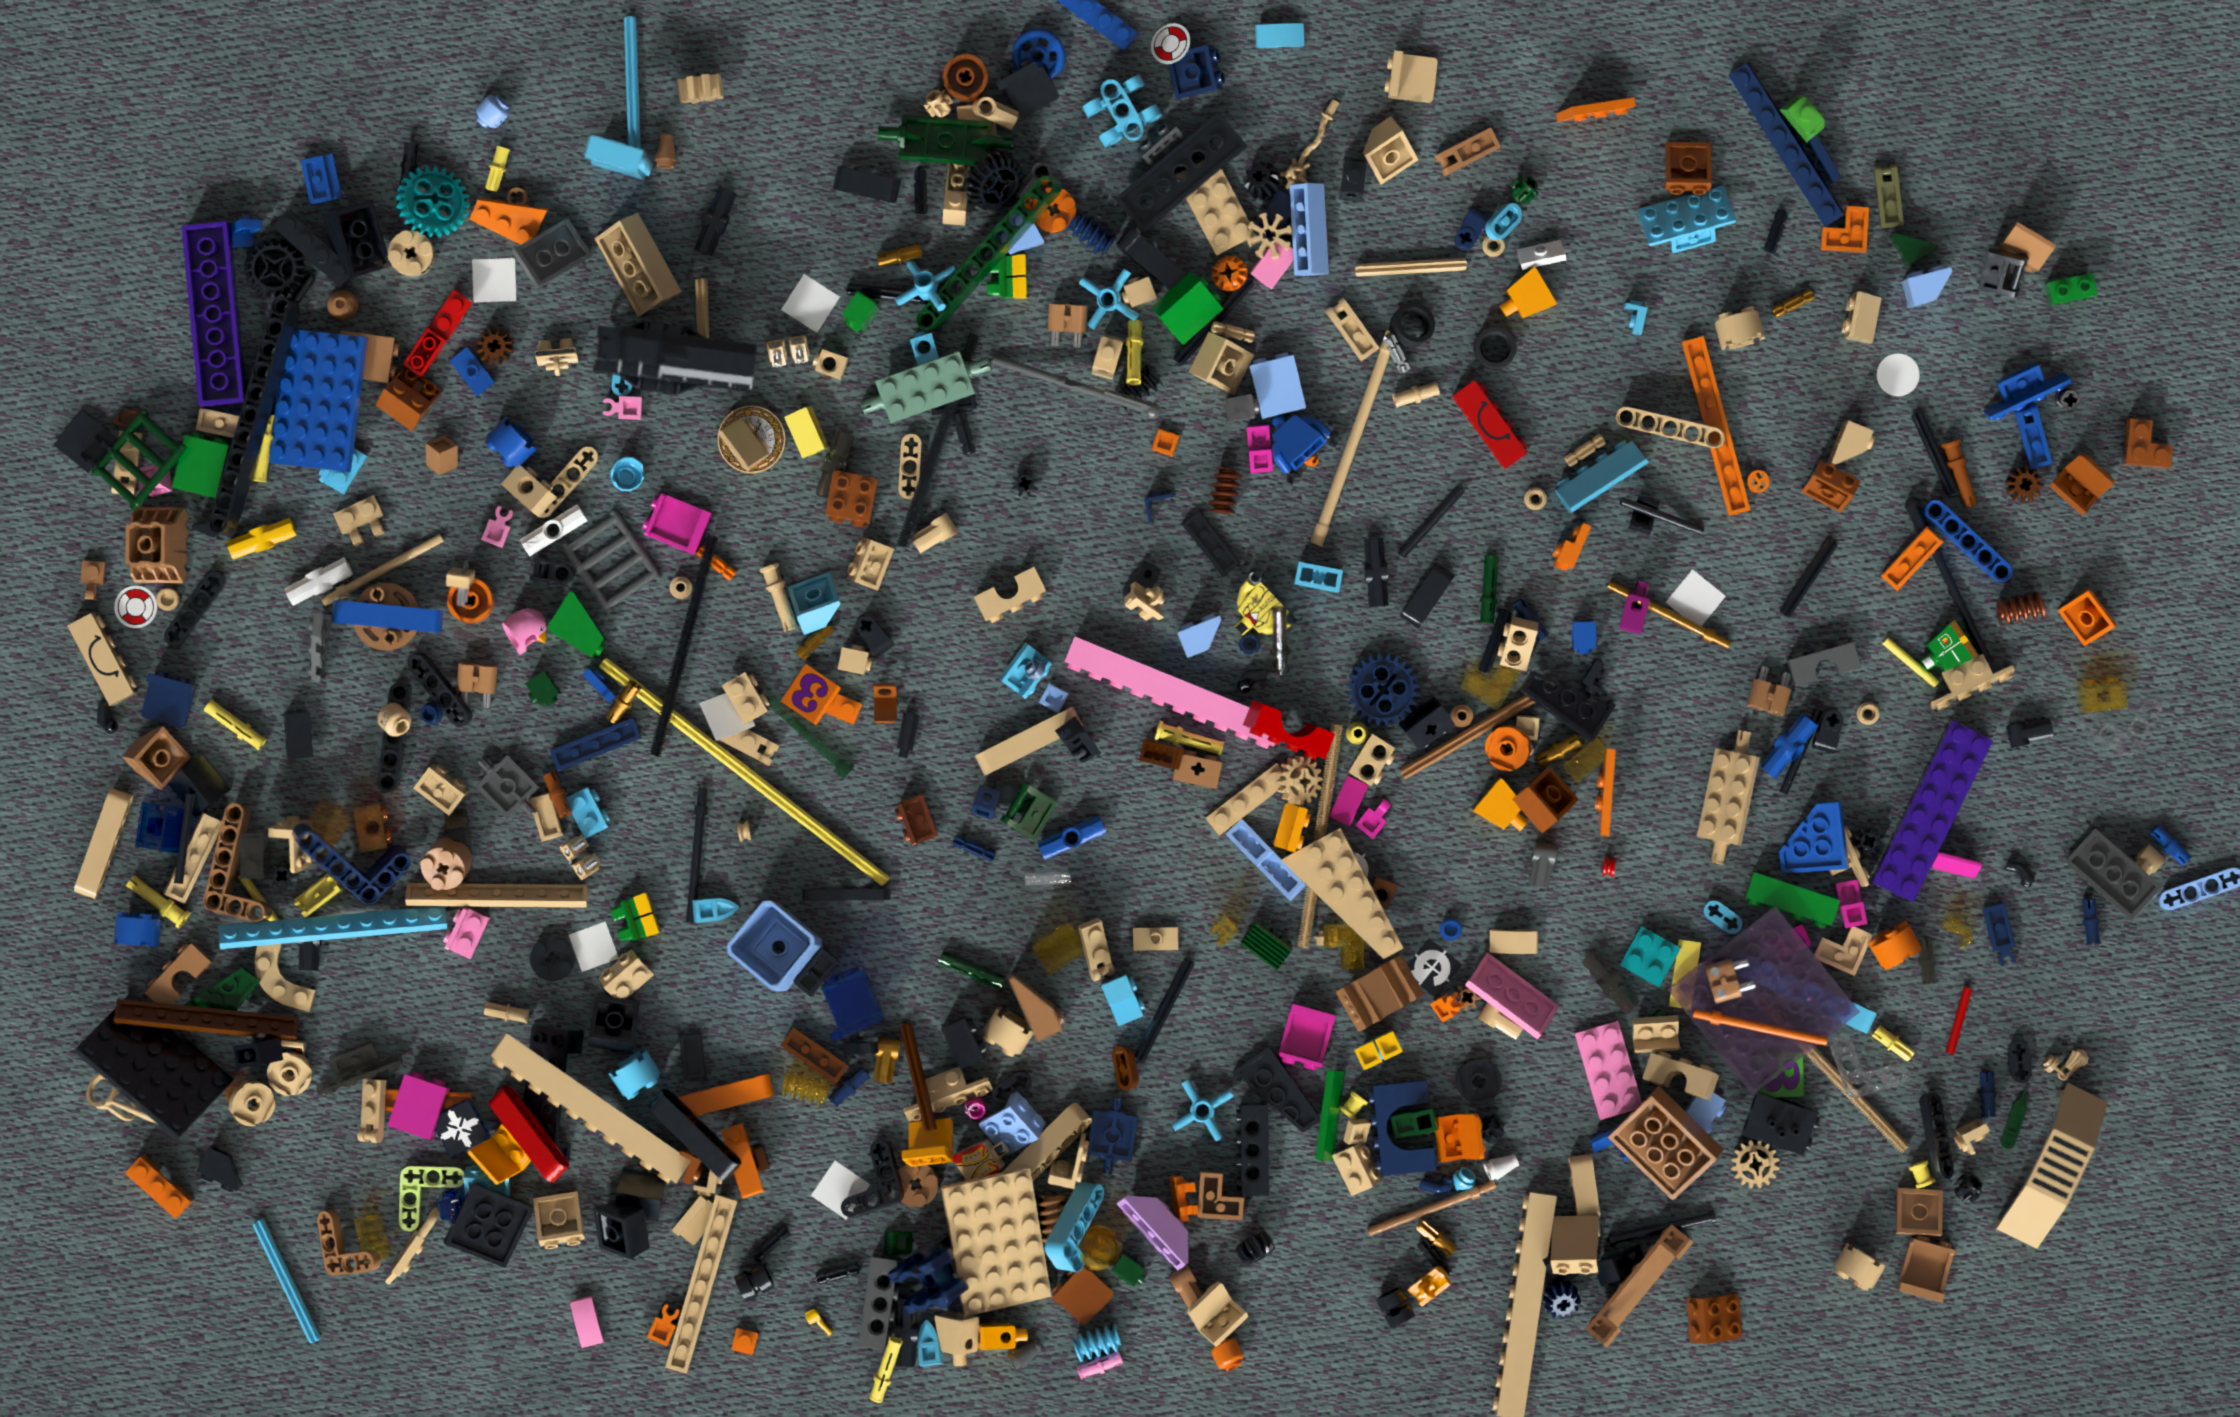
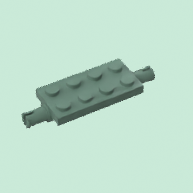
(925, 386)

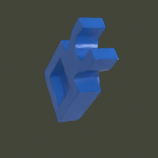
(596, 680)

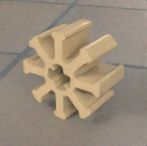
(700, 88)
(1273, 229)

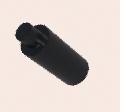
(907, 734)

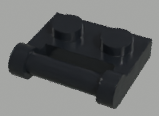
(1995, 271)

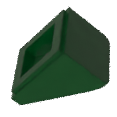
(898, 1242)

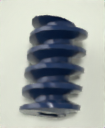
(1091, 233)

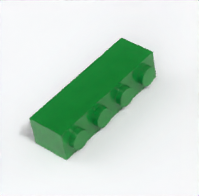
(860, 313)
(1791, 898)

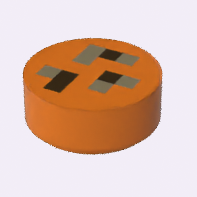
(1757, 481)

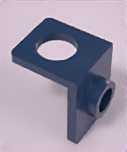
(1156, 496)

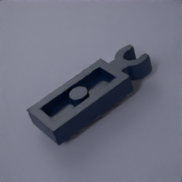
(1999, 931)

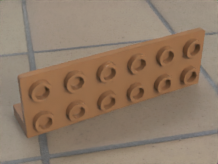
(1630, 1291)

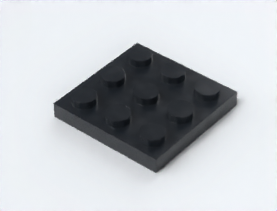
(488, 1224)

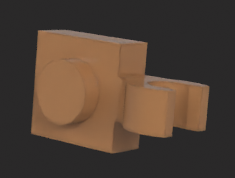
(92, 574)

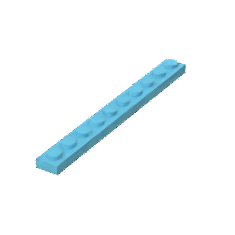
(332, 927)

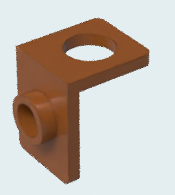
(885, 703)

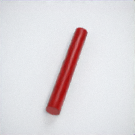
(1958, 1021)

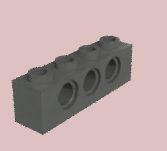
(868, 1336)

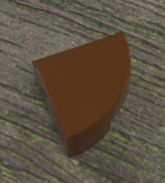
(125, 418)

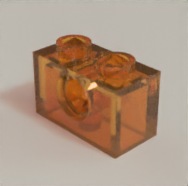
(367, 840)

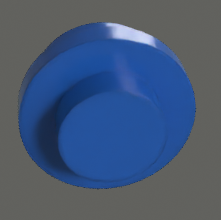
(1450, 929)

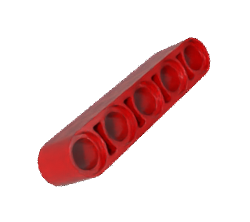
(529, 1133)

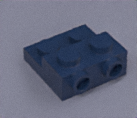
(1197, 72)

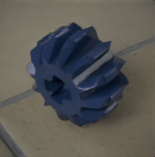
(1561, 1299)

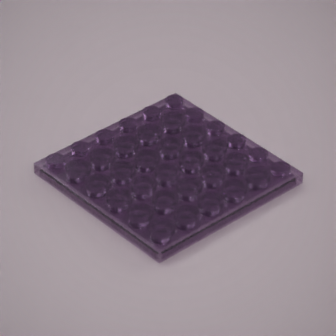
(1789, 993)

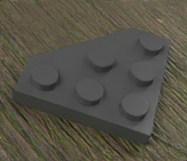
(318, 646)

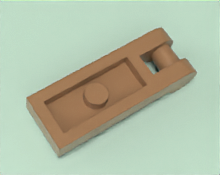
(1468, 151)

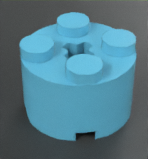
(634, 1074)

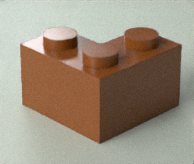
(2139, 449)

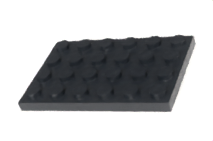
(155, 1071)

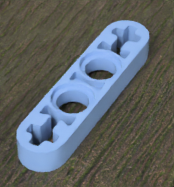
(2200, 886)

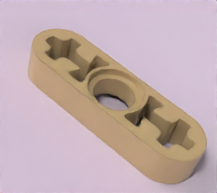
(905, 449)

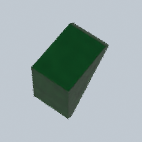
(1911, 248)

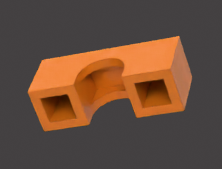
(155, 1184)

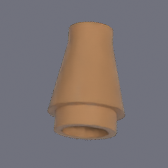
(665, 152)

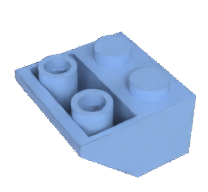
(1925, 288)
(1198, 637)

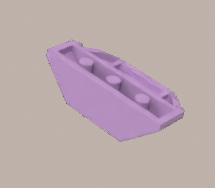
(1158, 1226)

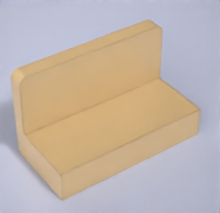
(694, 1222)

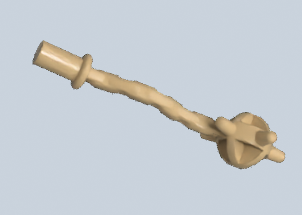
(1297, 171)

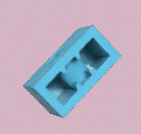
(1318, 577)

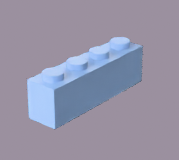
(1309, 229)
(1705, 1111)

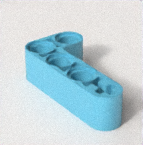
(1072, 1225)

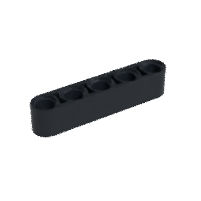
(389, 747)
(695, 1134)

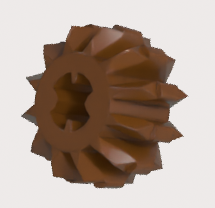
(491, 340)
(2031, 488)

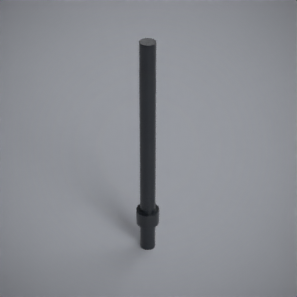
(700, 811)

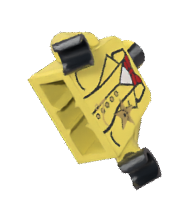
(1256, 607)

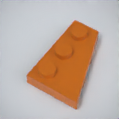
(1598, 110)
(510, 220)

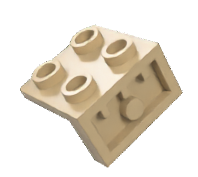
(1065, 1174)

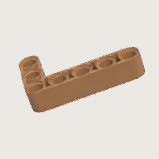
(230, 870)

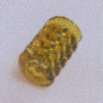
(805, 1088)

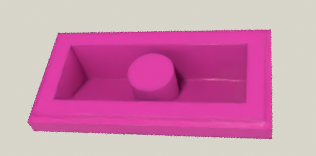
(1348, 800)
(1956, 865)

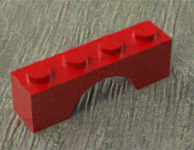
(1267, 721)

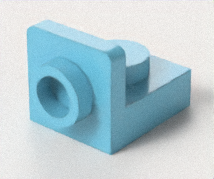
(1636, 321)

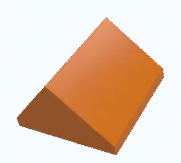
(2087, 617)

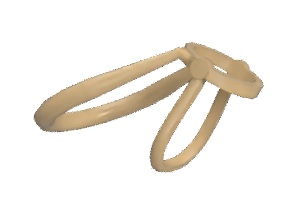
(134, 1110)

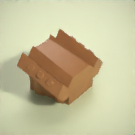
(157, 545)
(1379, 992)

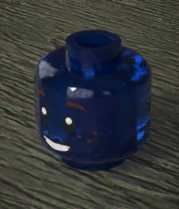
(449, 1204)

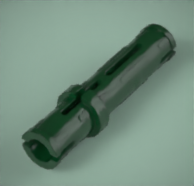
(1489, 589)
(975, 971)

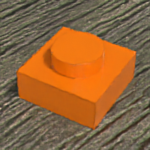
(744, 1341)

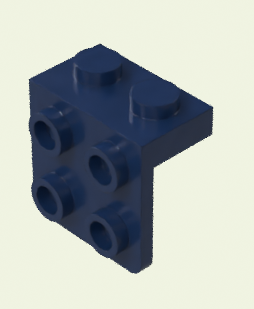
(168, 699)

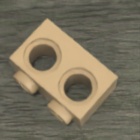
(1521, 644)
(1366, 757)

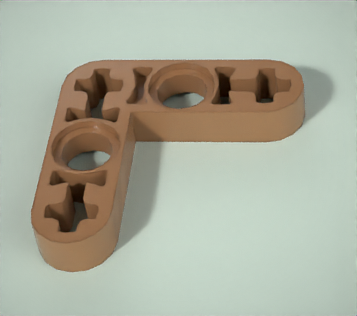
(338, 1254)

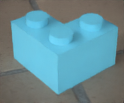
(1122, 999)

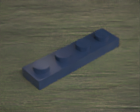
(595, 744)

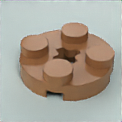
(929, 1184)

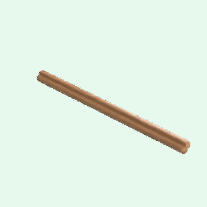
(1466, 736)

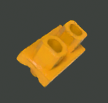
(1430, 1285)

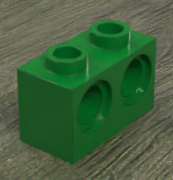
(2071, 289)

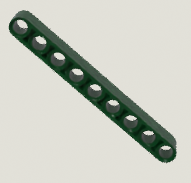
(998, 248)

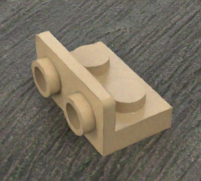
(869, 563)
(441, 788)
(1655, 1034)
(1972, 1131)

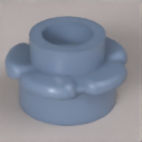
(1034, 669)

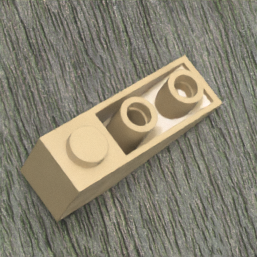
(955, 195)

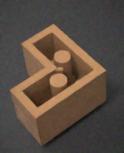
(1214, 1203)

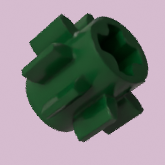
(1524, 189)

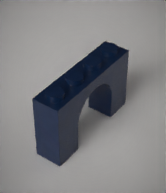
(1386, 1099)

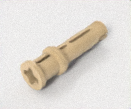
(776, 587)

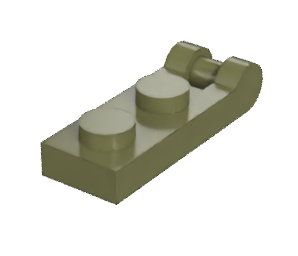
(1888, 196)

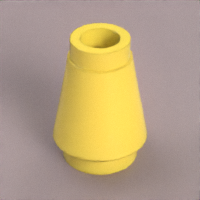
(1350, 733)

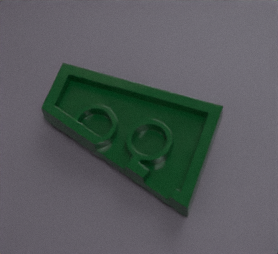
(229, 992)

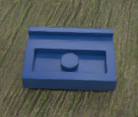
(321, 179)

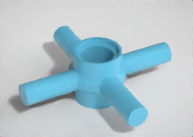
(925, 285)
(1114, 290)
(1196, 1100)

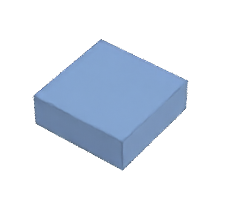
(1053, 698)

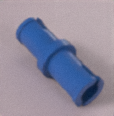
(2170, 845)

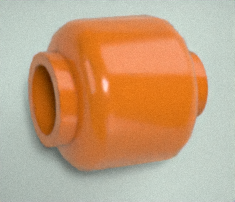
(1228, 1354)

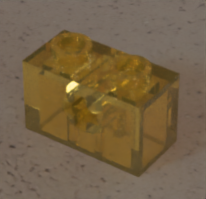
(2115, 698)

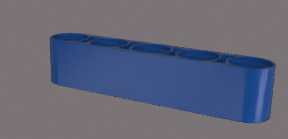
(1978, 543)
(387, 616)

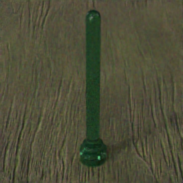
(841, 766)

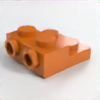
(1568, 552)

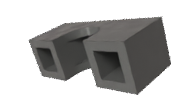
(1803, 666)

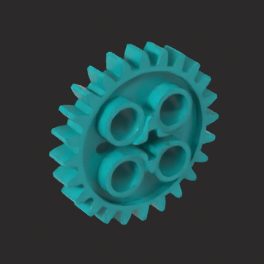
(432, 220)

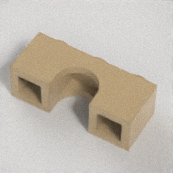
(1029, 588)
(1663, 1069)

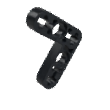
(882, 1191)

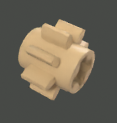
(938, 103)

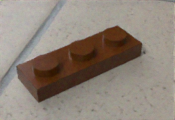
(814, 1055)

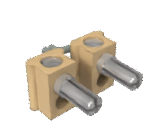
(798, 348)
(463, 580)
(576, 847)

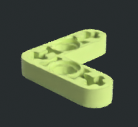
(415, 1187)

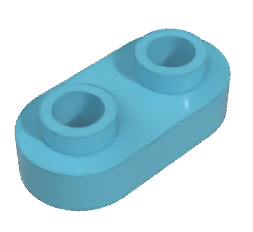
(1500, 225)

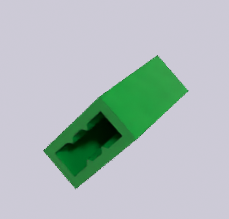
(1187, 307)
(201, 465)

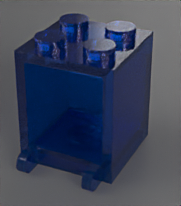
(852, 1002)

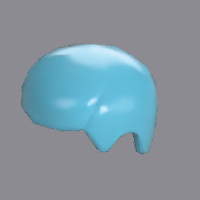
(627, 473)

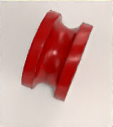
(1608, 866)

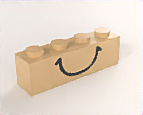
(102, 659)

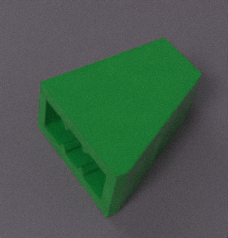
(577, 627)

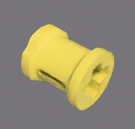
(1353, 1105)
(1921, 1174)

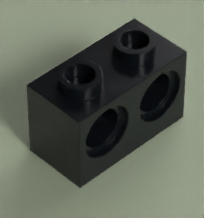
(816, 971)

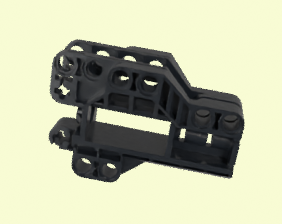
(673, 358)

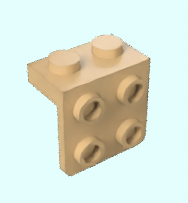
(1411, 77)
(283, 829)
(1216, 1314)

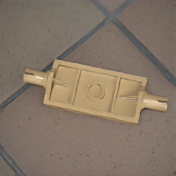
(1728, 797)

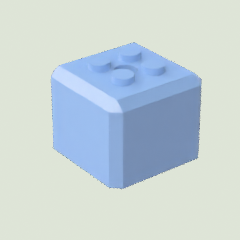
(755, 946)

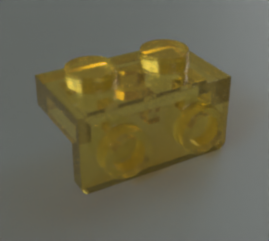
(1059, 948)

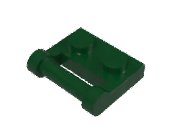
(1035, 814)

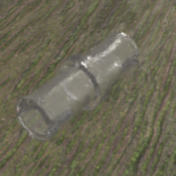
(1047, 878)

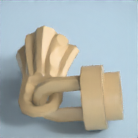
(2076, 1060)

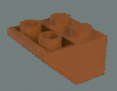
(408, 398)

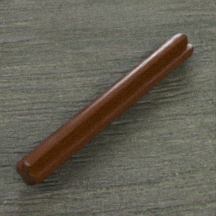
(918, 1077)

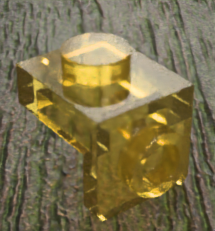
(1954, 925)

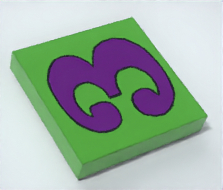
(1788, 1083)

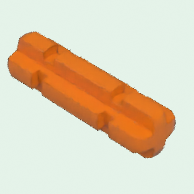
(719, 565)

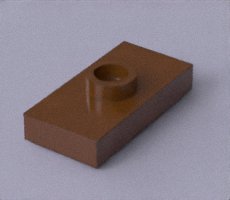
(1161, 754)

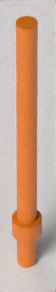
(1717, 1017)

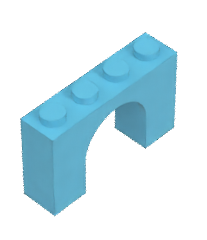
(618, 157)

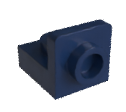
(985, 802)

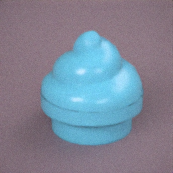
(1464, 1179)

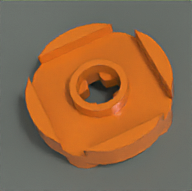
(1059, 221)
(1496, 752)

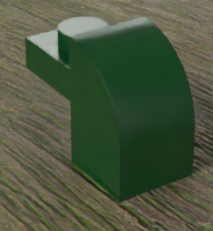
(1414, 1122)

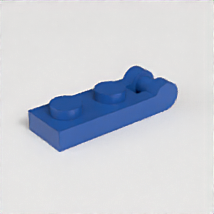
(2033, 437)

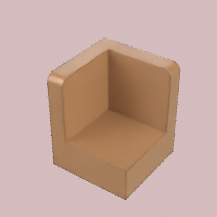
(441, 455)

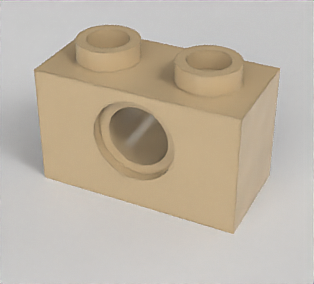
(538, 498)

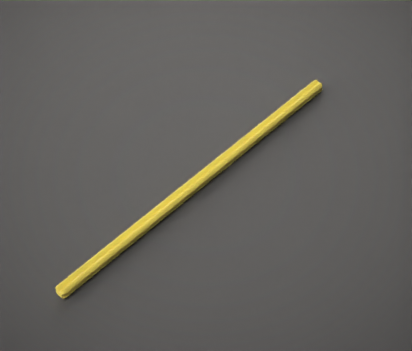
(750, 776)

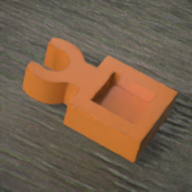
(1447, 1006)
(662, 1328)

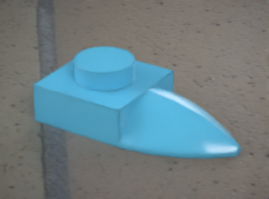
(712, 909)
(928, 1346)

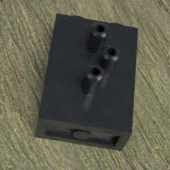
(1780, 1123)

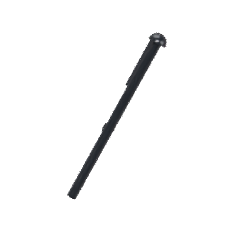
(1920, 524)

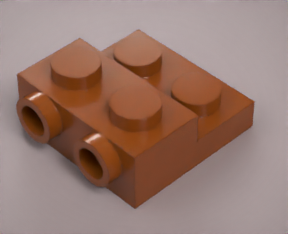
(1688, 167)
(1831, 486)

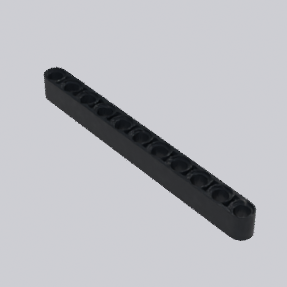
(251, 405)

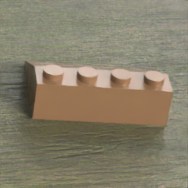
(1040, 1012)
(1666, 1143)

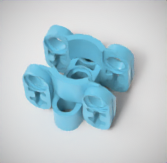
(1121, 98)

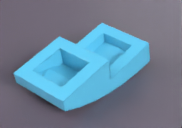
(1279, 35)

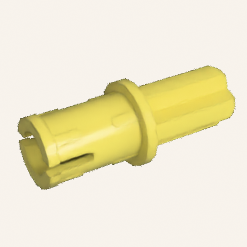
(497, 169)
(1893, 1043)

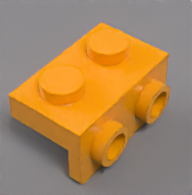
(1290, 827)

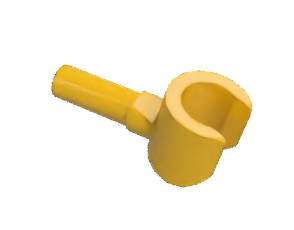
(813, 1316)

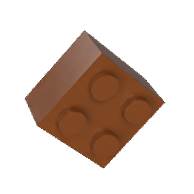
(1545, 799)

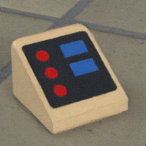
(295, 1046)

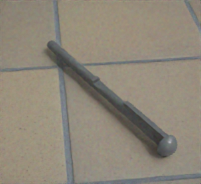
(1152, 409)

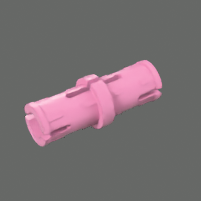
(1099, 1365)

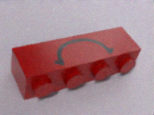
(1489, 424)

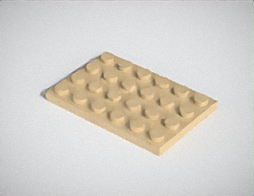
(996, 1241)

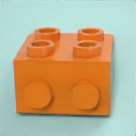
(1459, 1137)

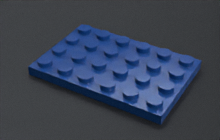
(319, 401)

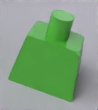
(1803, 117)

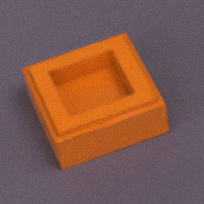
(1165, 442)

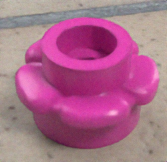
(979, 1111)

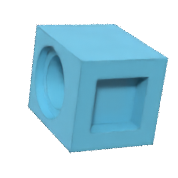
(918, 338)

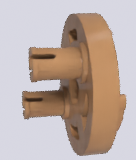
(386, 637)

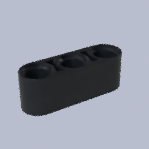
(866, 184)
(1427, 595)

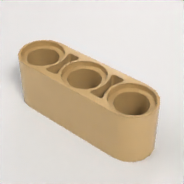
(1584, 1185)

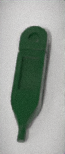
(2014, 1122)

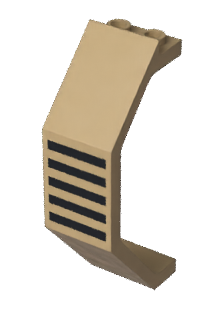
(2056, 1168)

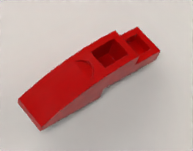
(438, 333)

